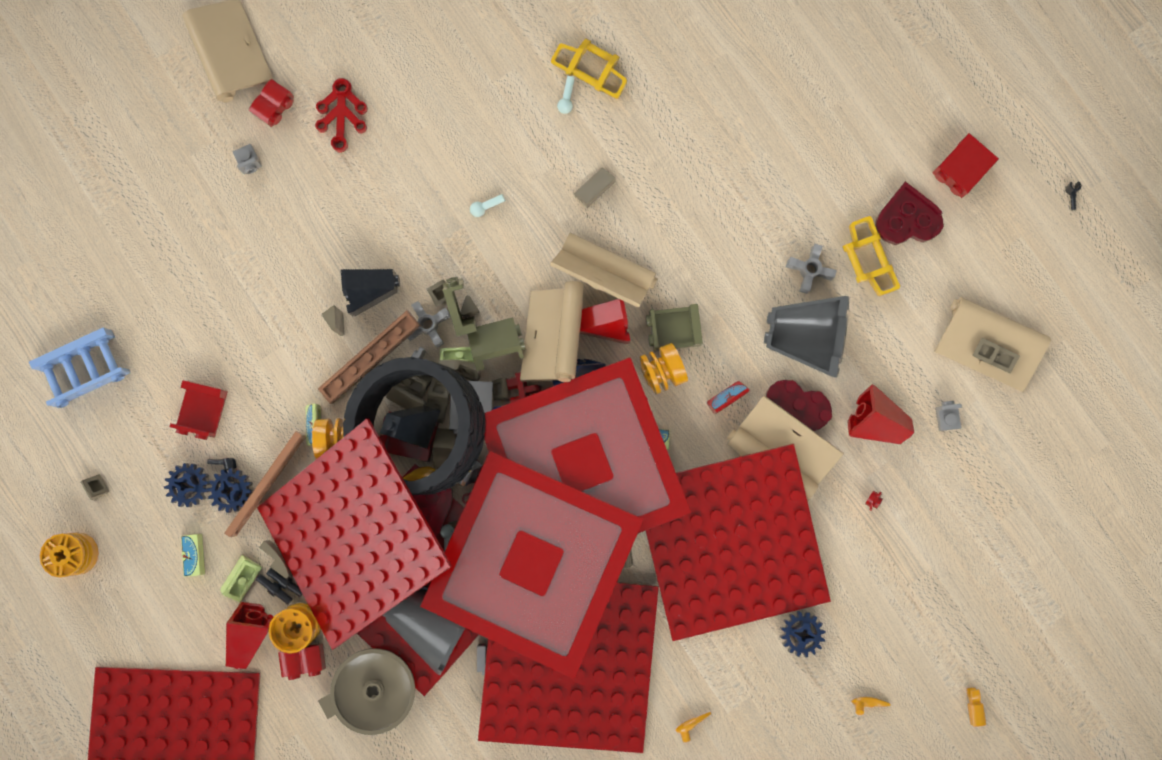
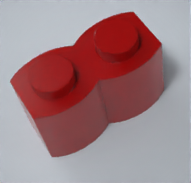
(271, 103)
(308, 660)

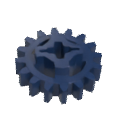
(227, 482)
(184, 492)
(800, 642)

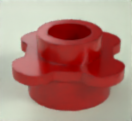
(874, 500)

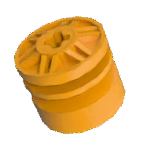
(663, 368)
(325, 435)
(68, 554)
(284, 632)

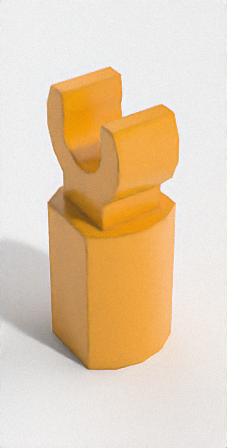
(975, 708)

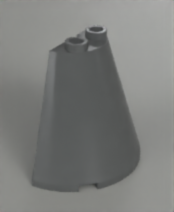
(810, 332)
(425, 631)

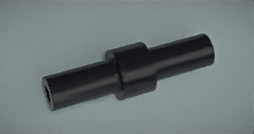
(284, 583)
(274, 589)

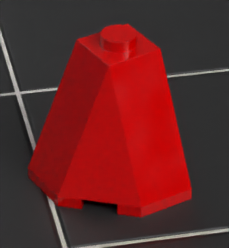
(606, 321)
(879, 419)
(245, 634)

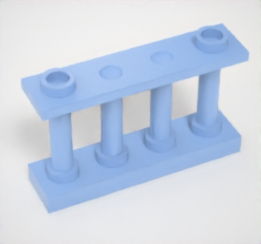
(64, 356)

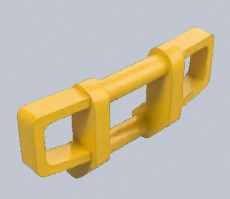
(609, 68)
(875, 241)

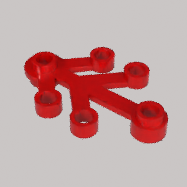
(340, 111)

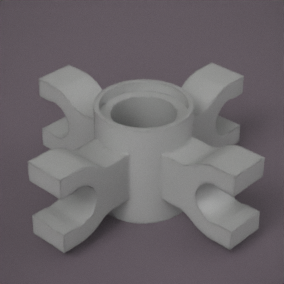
(820, 271)
(436, 319)

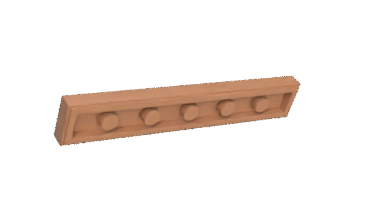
(369, 357)
(265, 484)

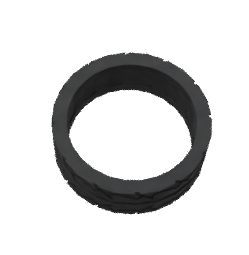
(471, 416)

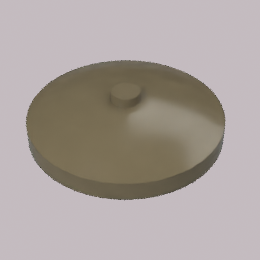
(372, 691)

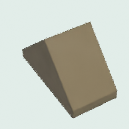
(442, 446)

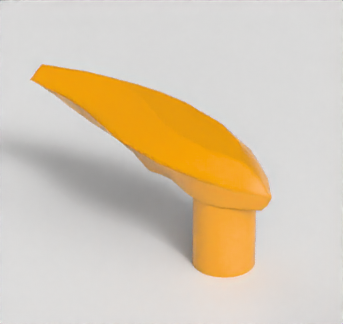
(419, 473)
(862, 702)
(685, 727)

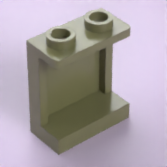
(461, 325)
(675, 326)
(495, 341)

